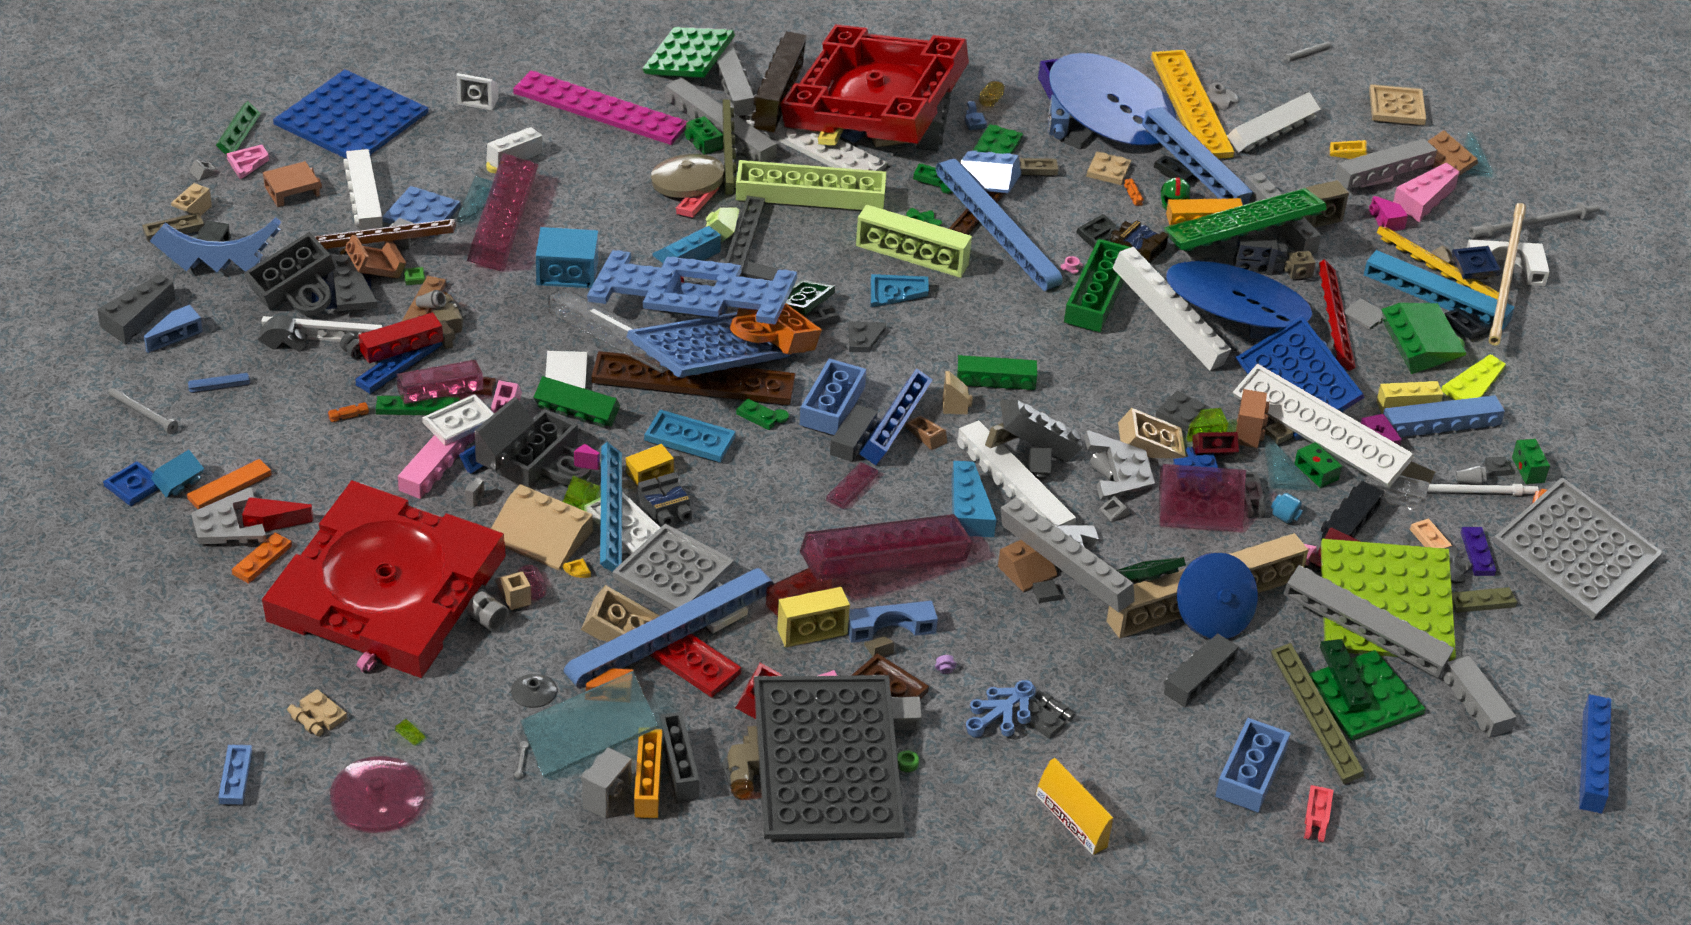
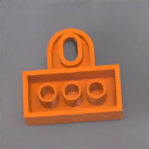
(791, 332)

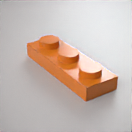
(261, 557)

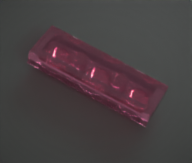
(852, 485)

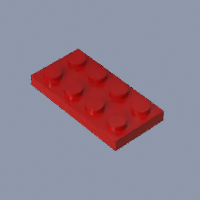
(698, 664)

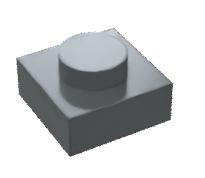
(1497, 466)

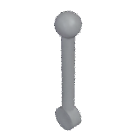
(523, 746)

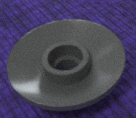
(533, 690)

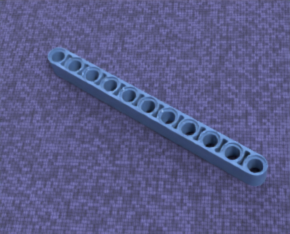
(999, 224)
(668, 627)

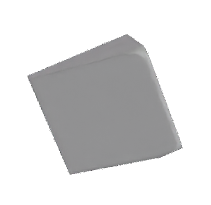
(203, 169)
(1114, 509)

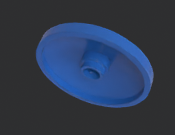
(1217, 595)

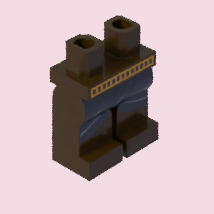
(1140, 237)

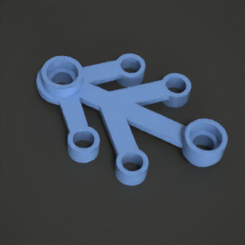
(1023, 692)

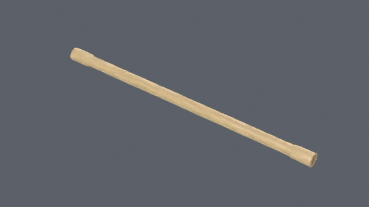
(1496, 330)

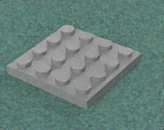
(672, 568)

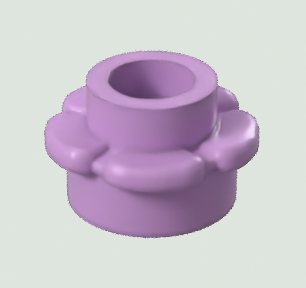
(945, 664)

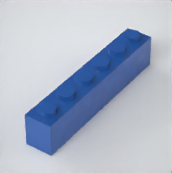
(895, 417)
(1595, 754)

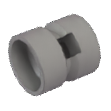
(487, 611)

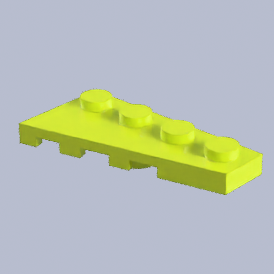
(1474, 380)

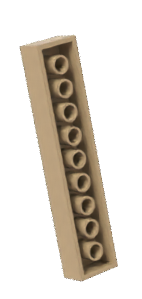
(1156, 599)

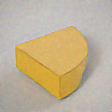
(578, 568)

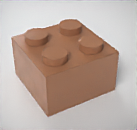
(1252, 418)

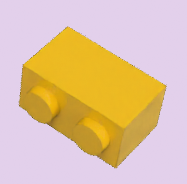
(649, 464)

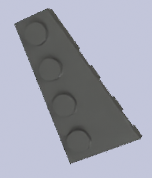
(350, 286)

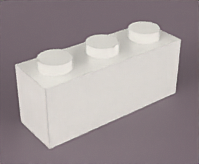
(522, 145)

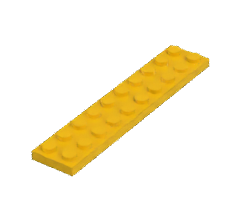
(1191, 101)

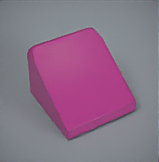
(586, 457)

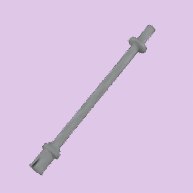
(1488, 229)

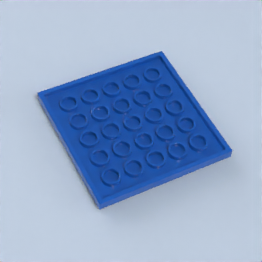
(350, 115)

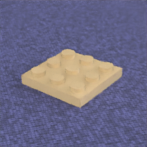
(1397, 104)

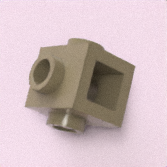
(1300, 265)

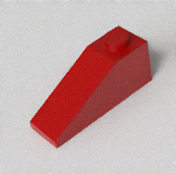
(275, 513)

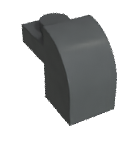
(282, 329)

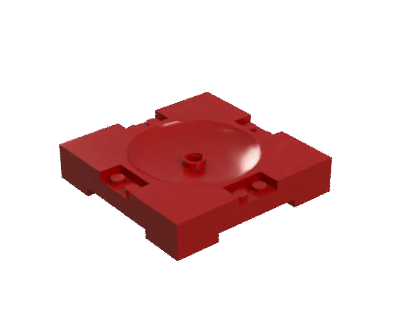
(875, 84)
(385, 578)

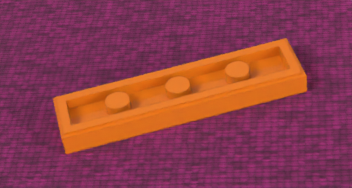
(229, 484)

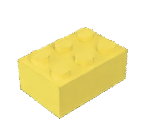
(813, 617)

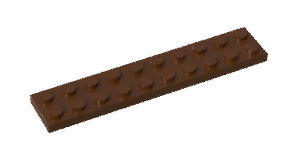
(730, 383)

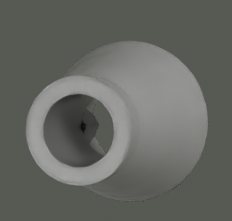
(433, 300)
(1101, 463)
(1473, 475)

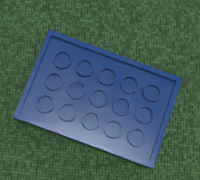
(1306, 362)

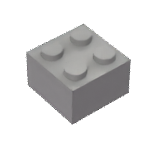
(606, 782)

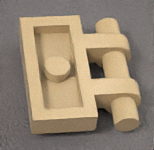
(321, 708)

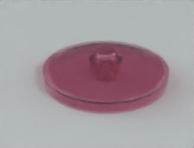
(377, 794)

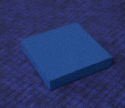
(131, 483)

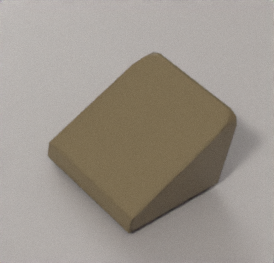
(1445, 254)
(882, 646)

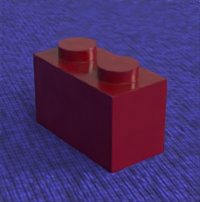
(1216, 442)

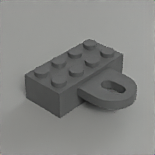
(292, 275)
(546, 453)

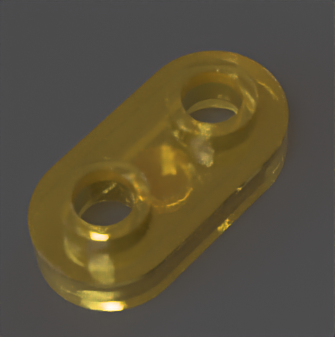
(991, 93)

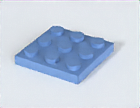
(421, 207)

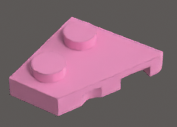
(247, 160)

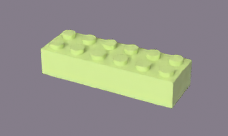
(913, 241)

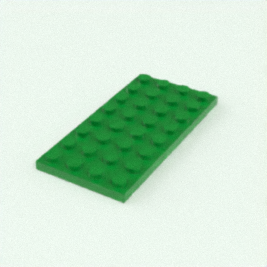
(1245, 219)

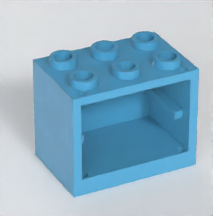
(566, 257)

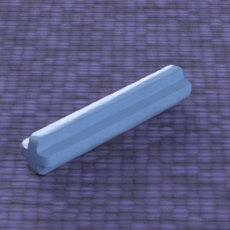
(218, 382)

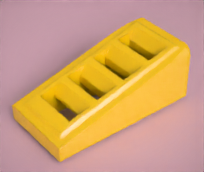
(1348, 149)

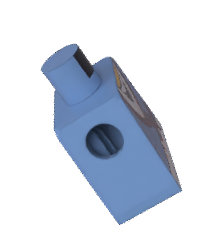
(1057, 124)

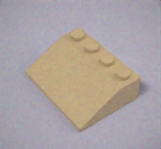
(542, 526)

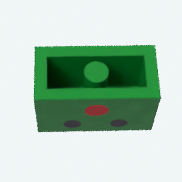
(1530, 461)
(1318, 465)

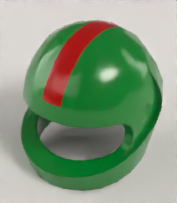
(1176, 189)

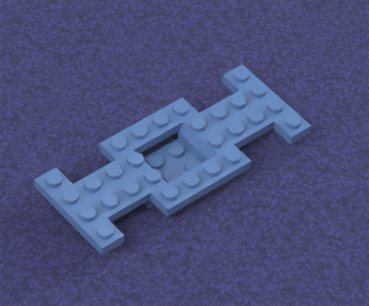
(667, 293)

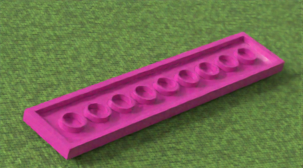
(600, 107)

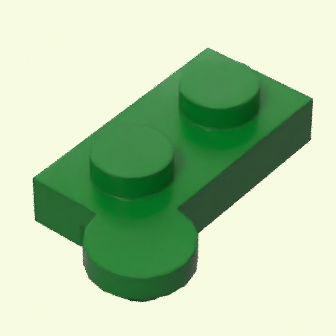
(928, 175)
(761, 415)

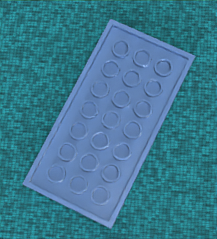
(701, 346)

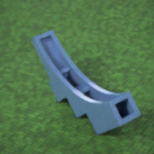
(186, 250)

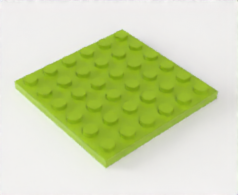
(1396, 578)

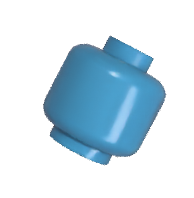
(1287, 508)

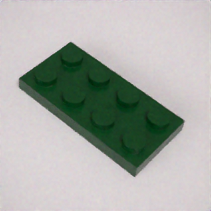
(1152, 569)

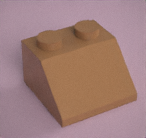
(1025, 565)

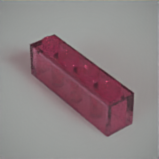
(440, 381)

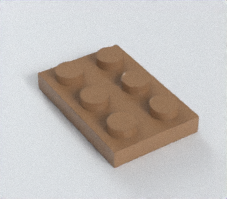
(1452, 153)

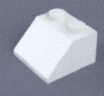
(476, 91)

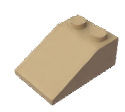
(1151, 434)
(614, 615)

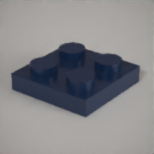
(1476, 262)

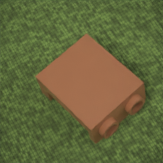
(290, 181)
(376, 261)

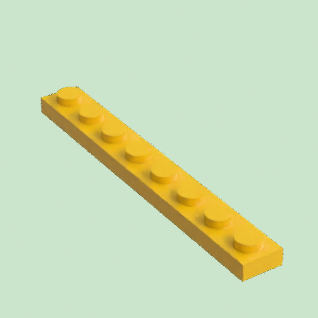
(1433, 261)

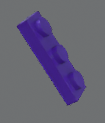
(1478, 551)

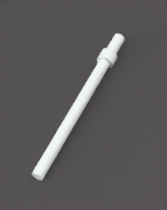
(1515, 489)

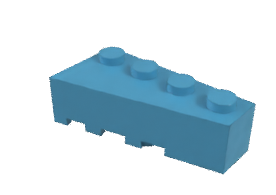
(971, 501)

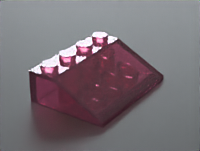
(1201, 497)

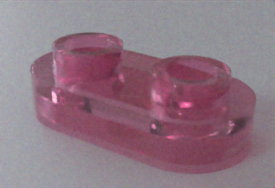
(535, 579)

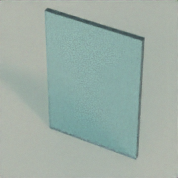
(589, 724)

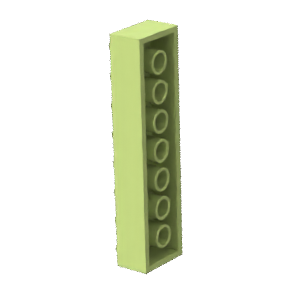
(810, 185)

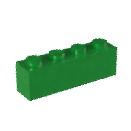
(997, 372)
(577, 402)

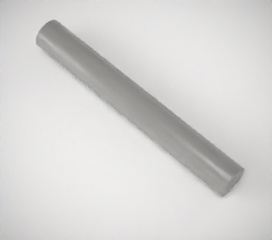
(1308, 51)

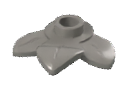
(1221, 96)

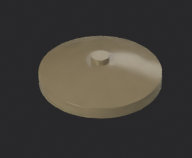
(687, 175)

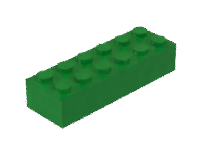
(1095, 288)

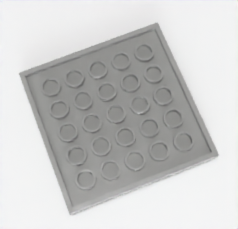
(1577, 547)

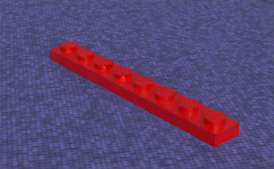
(1336, 315)

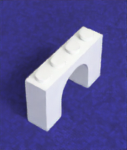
(1529, 257)

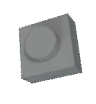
(474, 492)

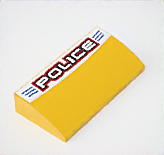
(1075, 807)

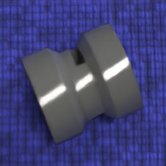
(350, 344)

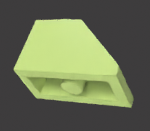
(723, 221)

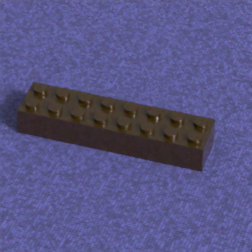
(778, 80)

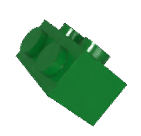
(704, 135)

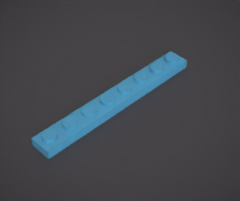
(611, 507)

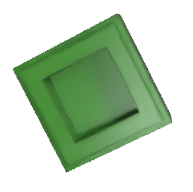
(414, 276)

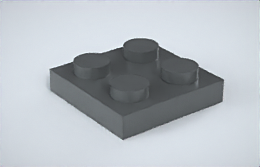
(1180, 410)

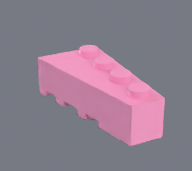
(1426, 191)

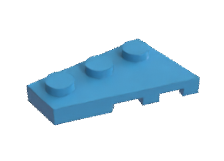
(897, 288)

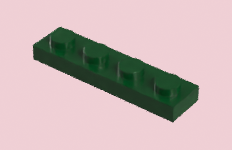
(1345, 675)

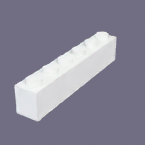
(1273, 122)
(362, 190)

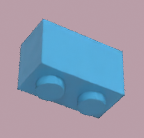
(177, 473)

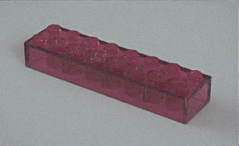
(502, 212)
(885, 547)

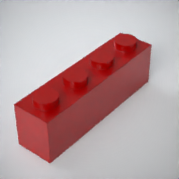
(400, 337)

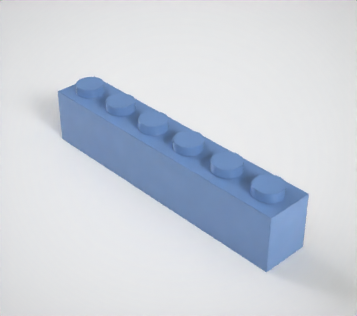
(1445, 416)

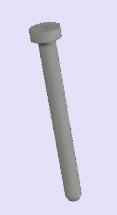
(169, 425)

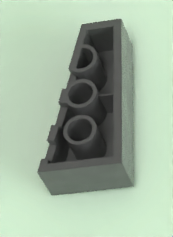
(135, 308)

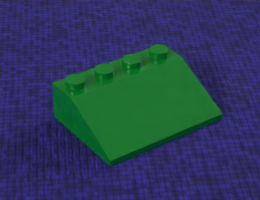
(1422, 335)

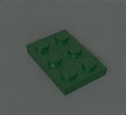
(808, 295)

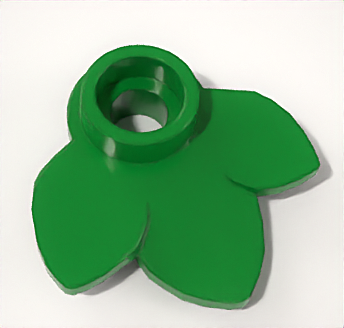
(927, 216)

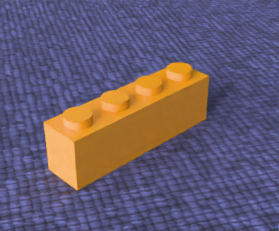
(1188, 209)
(648, 775)

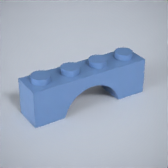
(916, 617)

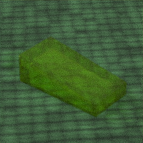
(409, 732)

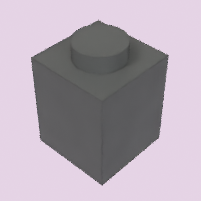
(1040, 462)

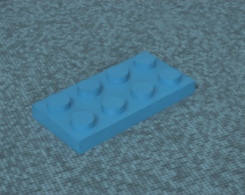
(690, 435)

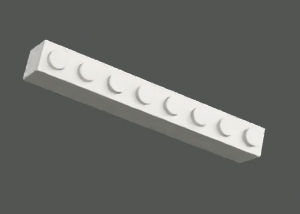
(1171, 308)
(1012, 474)

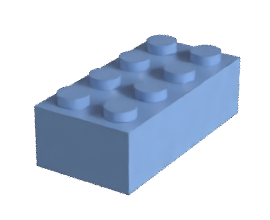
(832, 396)
(1252, 765)

